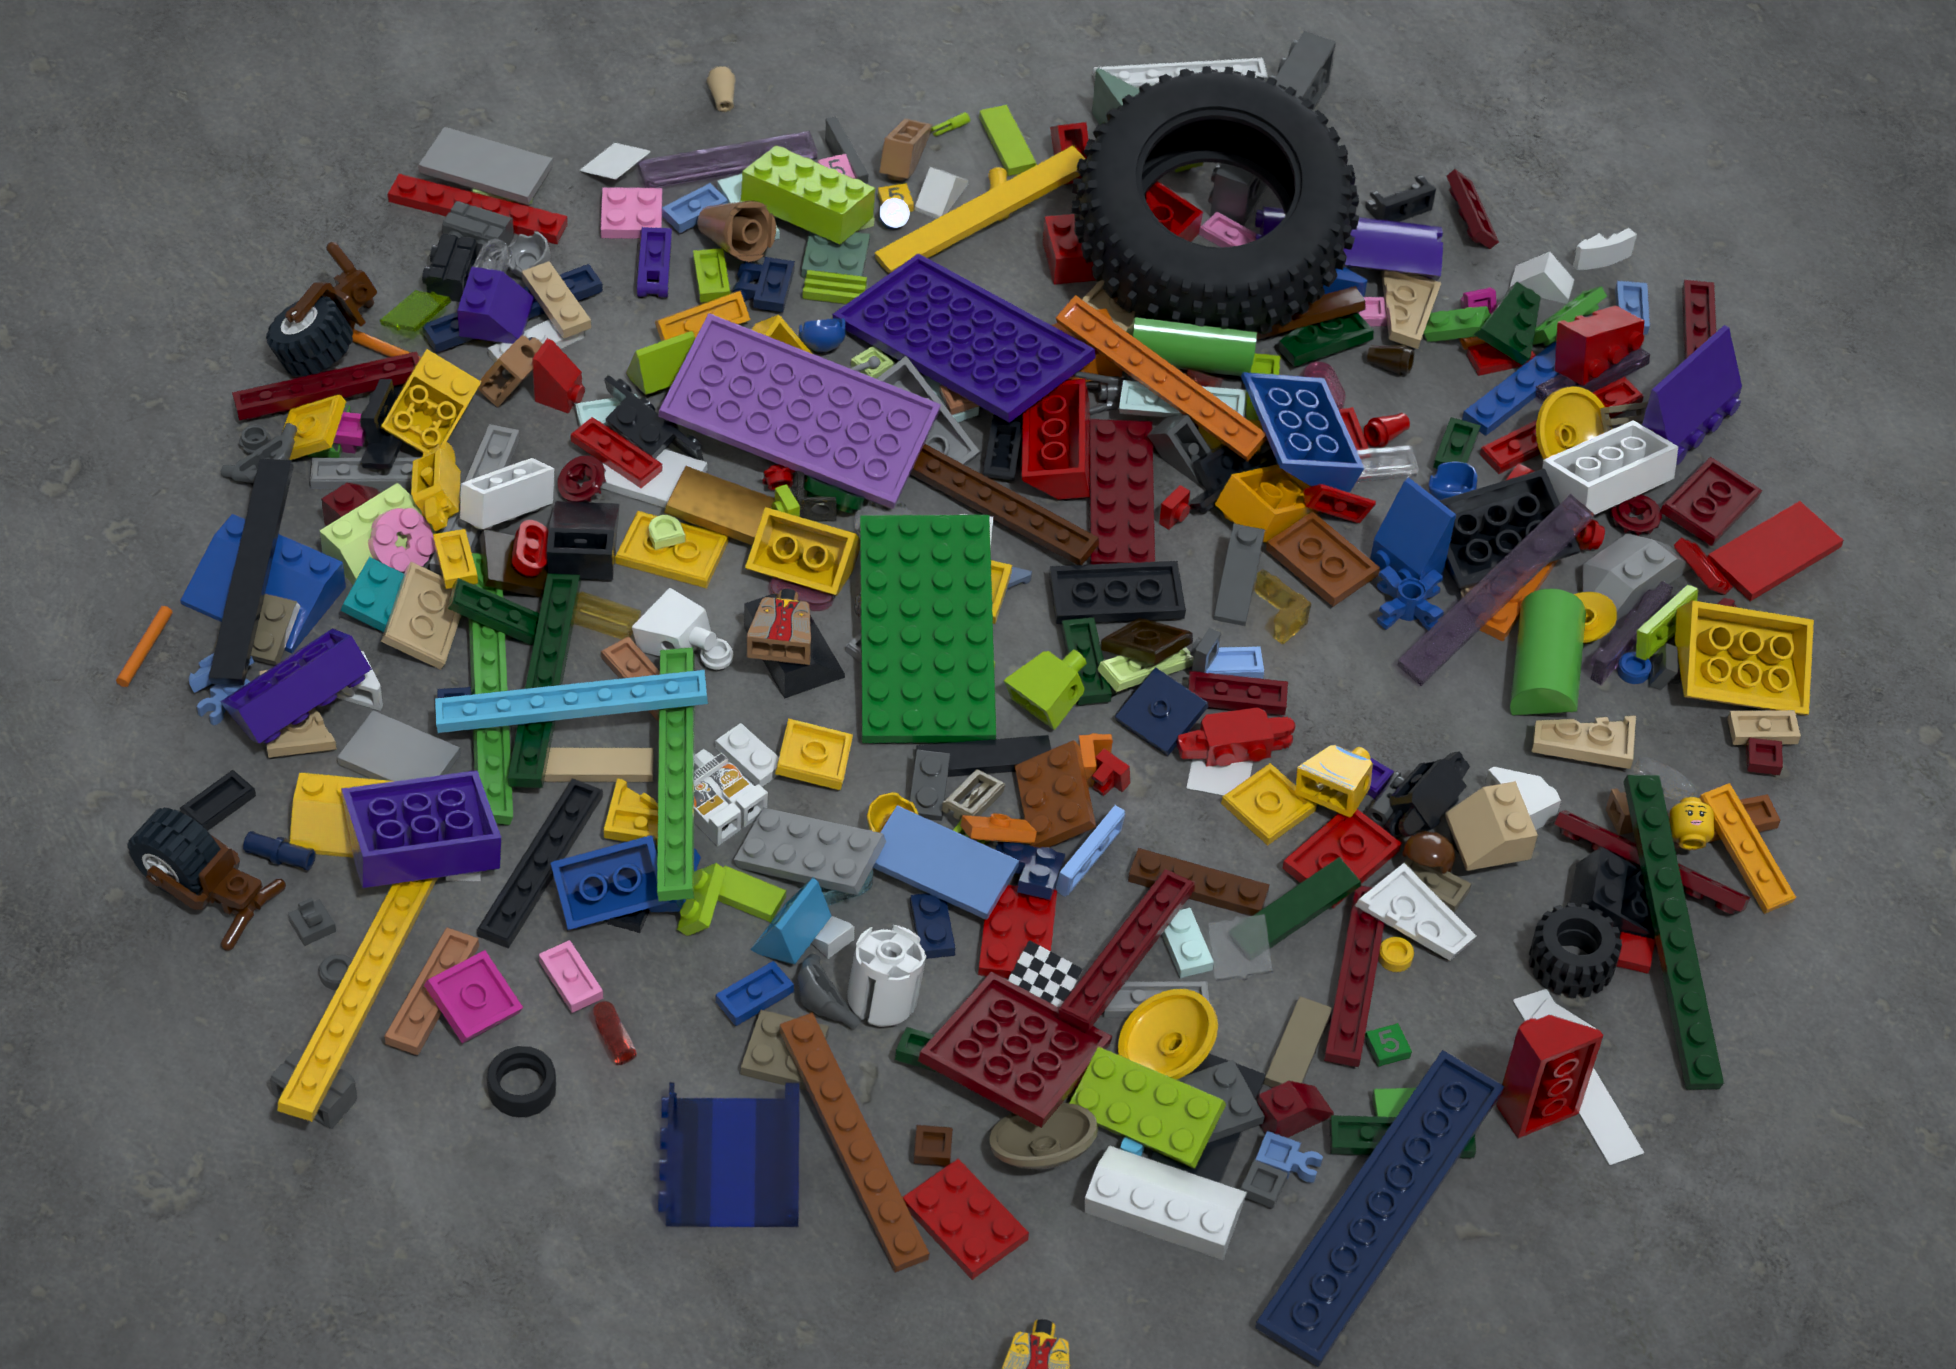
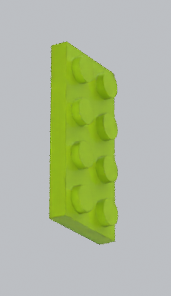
(1148, 1106)

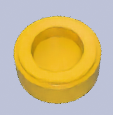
(1396, 954)

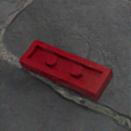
(1471, 209)
(1240, 692)

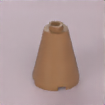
(739, 228)

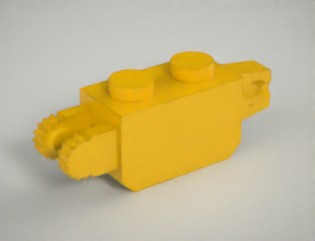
(436, 485)

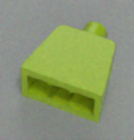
(1048, 686)

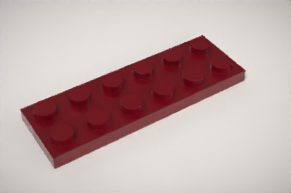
(1121, 491)

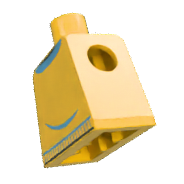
(1336, 778)

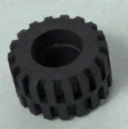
(1569, 971)

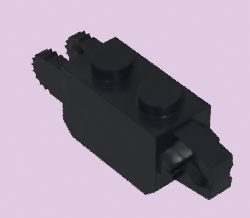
(1426, 795)

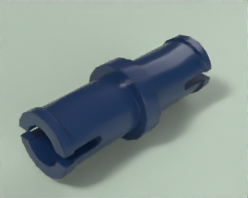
(279, 850)

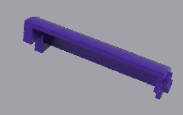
(1381, 244)

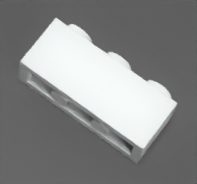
(506, 493)

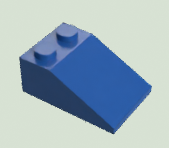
(1414, 534)

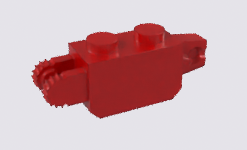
(1236, 737)

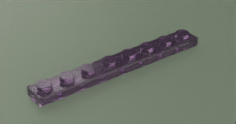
(1495, 590)

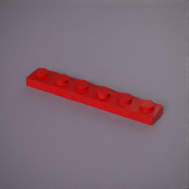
(440, 199)

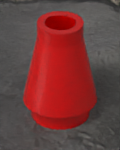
(1382, 430)

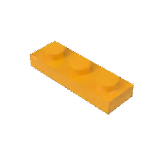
(729, 307)

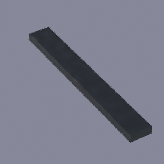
(251, 572)

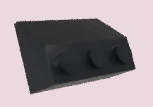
(795, 677)

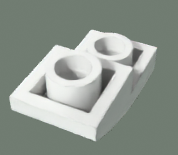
(1601, 252)

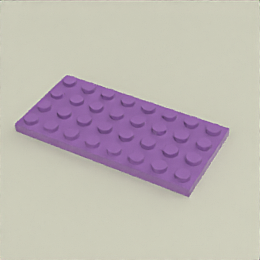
(800, 410)

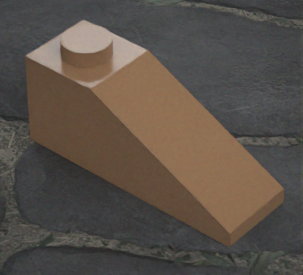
(904, 148)

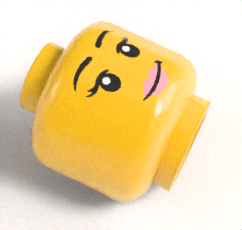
(1692, 823)

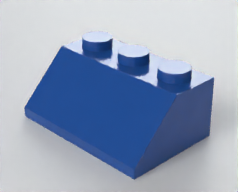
(608, 882)

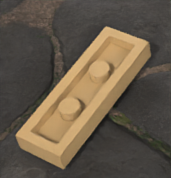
(556, 299)

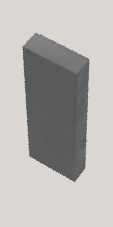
(840, 144)

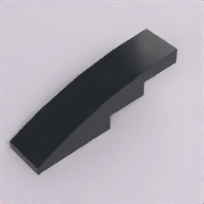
(1004, 448)

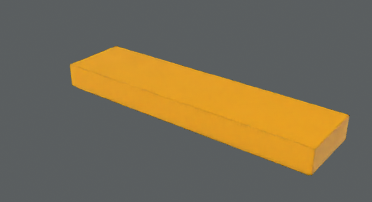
(1748, 849)

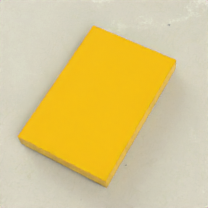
(685, 562)

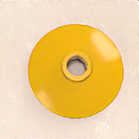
(1600, 615)

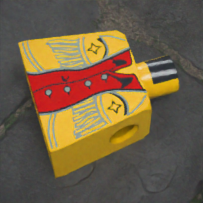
(1038, 1349)

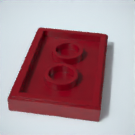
(1711, 501)

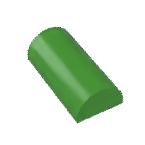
(1197, 347)
(1548, 653)

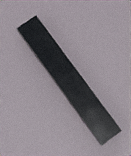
(534, 869)

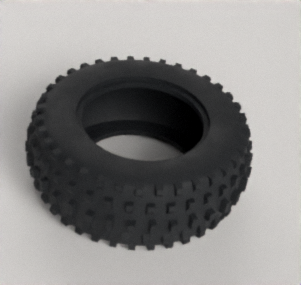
(1232, 123)

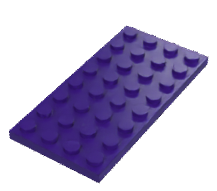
(965, 337)

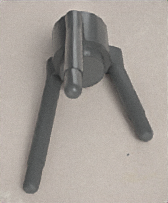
(1108, 389)

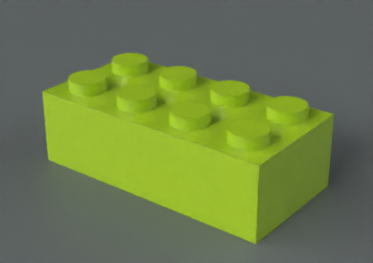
(808, 194)

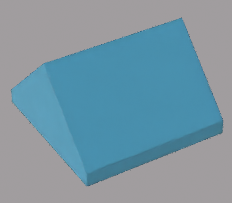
(795, 925)

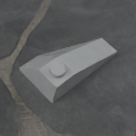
(946, 432)

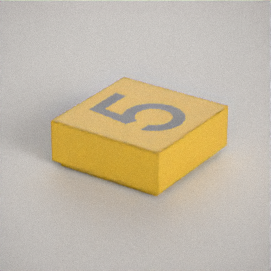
(898, 191)

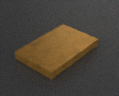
(718, 505)

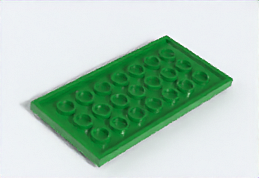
(926, 629)

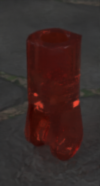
(614, 1033)

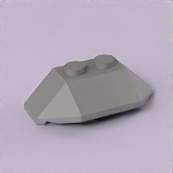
(1630, 569)

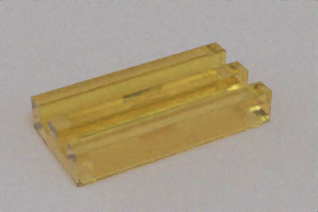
(607, 612)

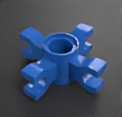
(1409, 598)

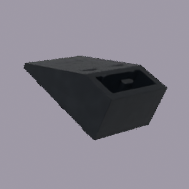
(583, 539)
(1615, 889)

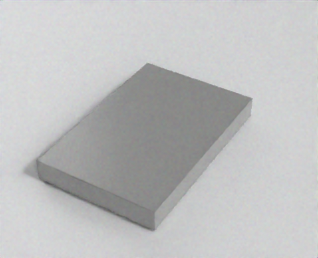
(396, 751)

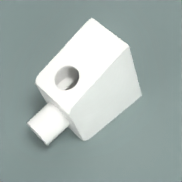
(673, 624)

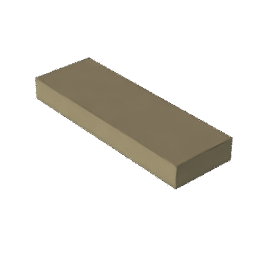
(1298, 1043)

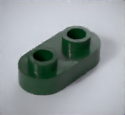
(845, 500)

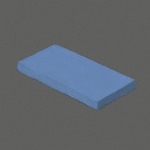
(944, 862)

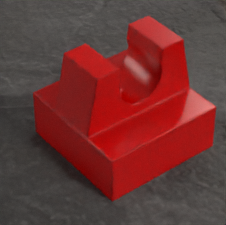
(1110, 773)

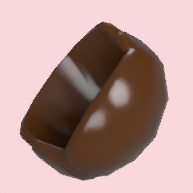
(1430, 850)

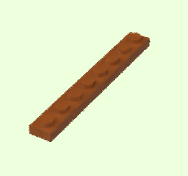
(854, 1142)

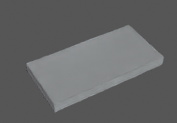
(486, 165)

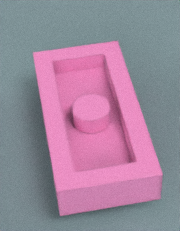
(570, 976)

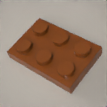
(1322, 558)
(1056, 795)

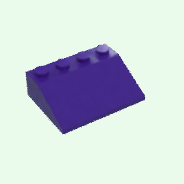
(1696, 394)
(421, 828)

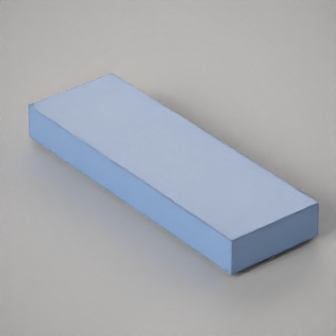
(1090, 851)

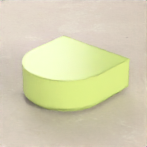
(665, 531)

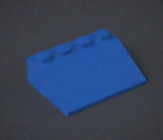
(1305, 429)
(295, 574)

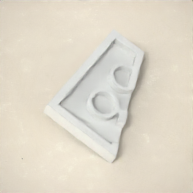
(1417, 912)

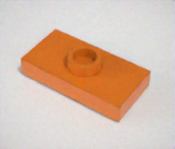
(998, 828)

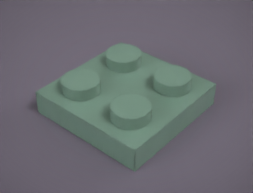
(832, 257)

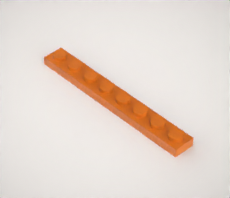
(1161, 378)

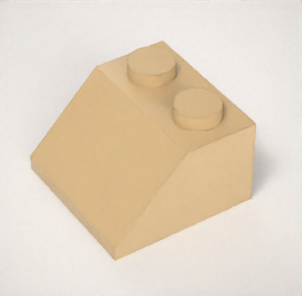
(1492, 827)

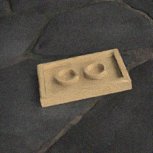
(421, 617)

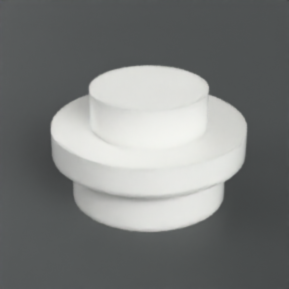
(718, 657)

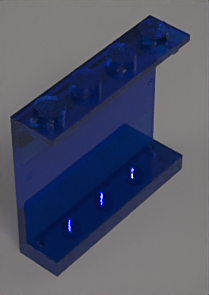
(730, 1161)

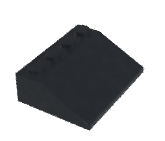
(1495, 521)

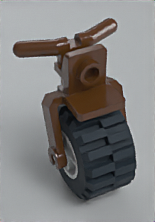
(322, 323)
(186, 859)

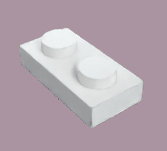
(748, 754)

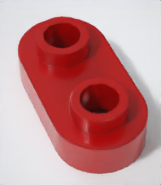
(530, 548)

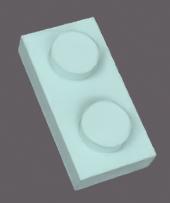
(1187, 945)

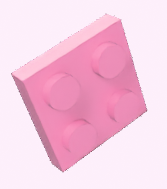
(629, 210)

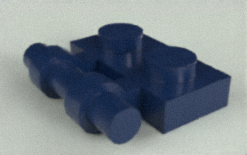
(773, 283)

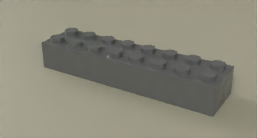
(1309, 73)

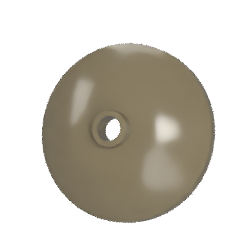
(1060, 1140)

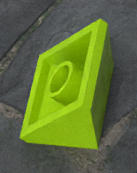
(659, 363)

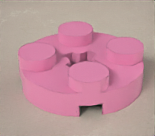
(408, 523)

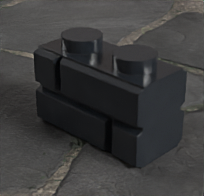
(450, 266)

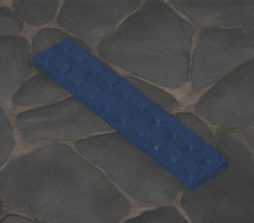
(1379, 1208)

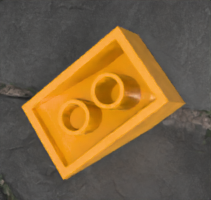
(1264, 500)

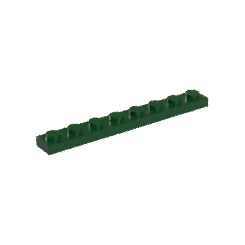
(545, 669)

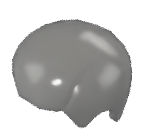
(528, 252)

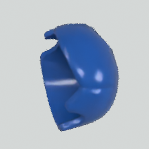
(823, 334)
(1452, 480)

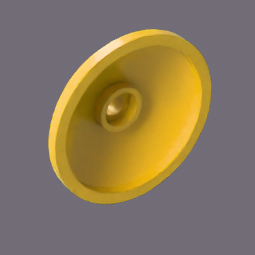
(1568, 419)
(1170, 1032)

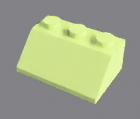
(349, 535)

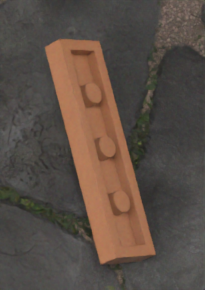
(419, 1010)

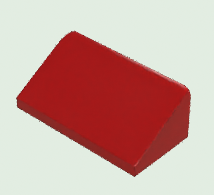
(1338, 502)

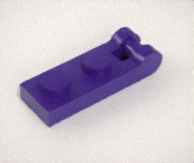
(654, 261)

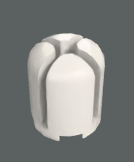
(886, 975)

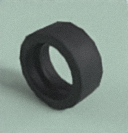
(524, 1058)

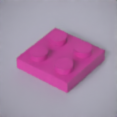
(473, 996)

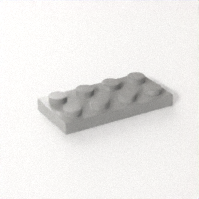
(809, 847)

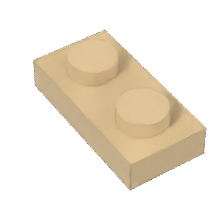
(1769, 725)

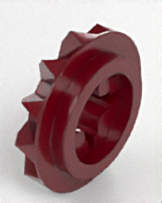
(575, 471)
(1637, 505)

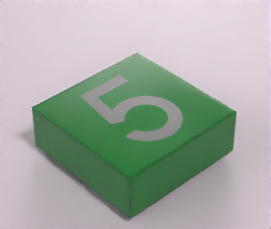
(1388, 1044)

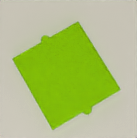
(415, 311)

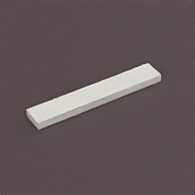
(1140, 74)

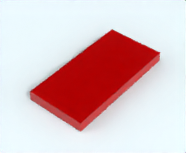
(1775, 550)

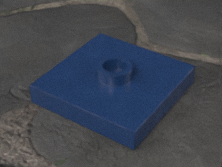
(1161, 711)

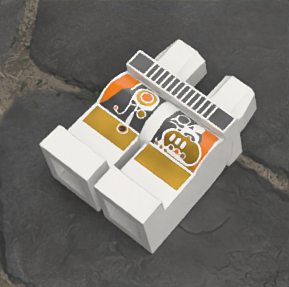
(723, 797)

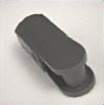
(1381, 810)

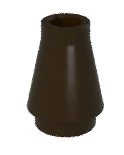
(1393, 358)

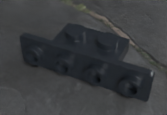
(640, 424)
(382, 446)
(1217, 468)

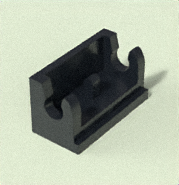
(1404, 203)

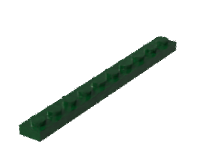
(1673, 933)

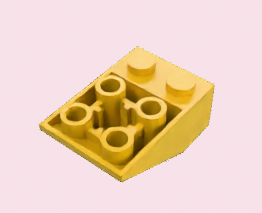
(430, 403)

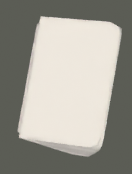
(834, 936)

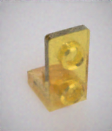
(1292, 605)

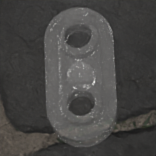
(489, 254)

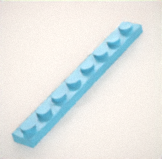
(571, 701)

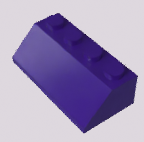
(297, 686)

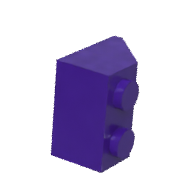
(493, 307)

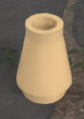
(722, 85)

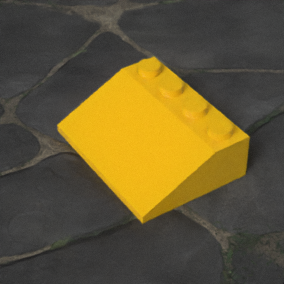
(1744, 656)

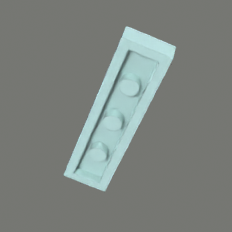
(1141, 401)

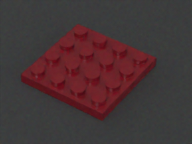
(1013, 1049)

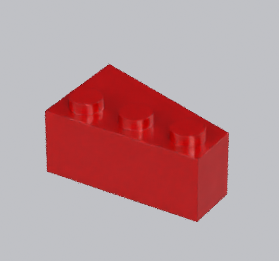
(1596, 343)

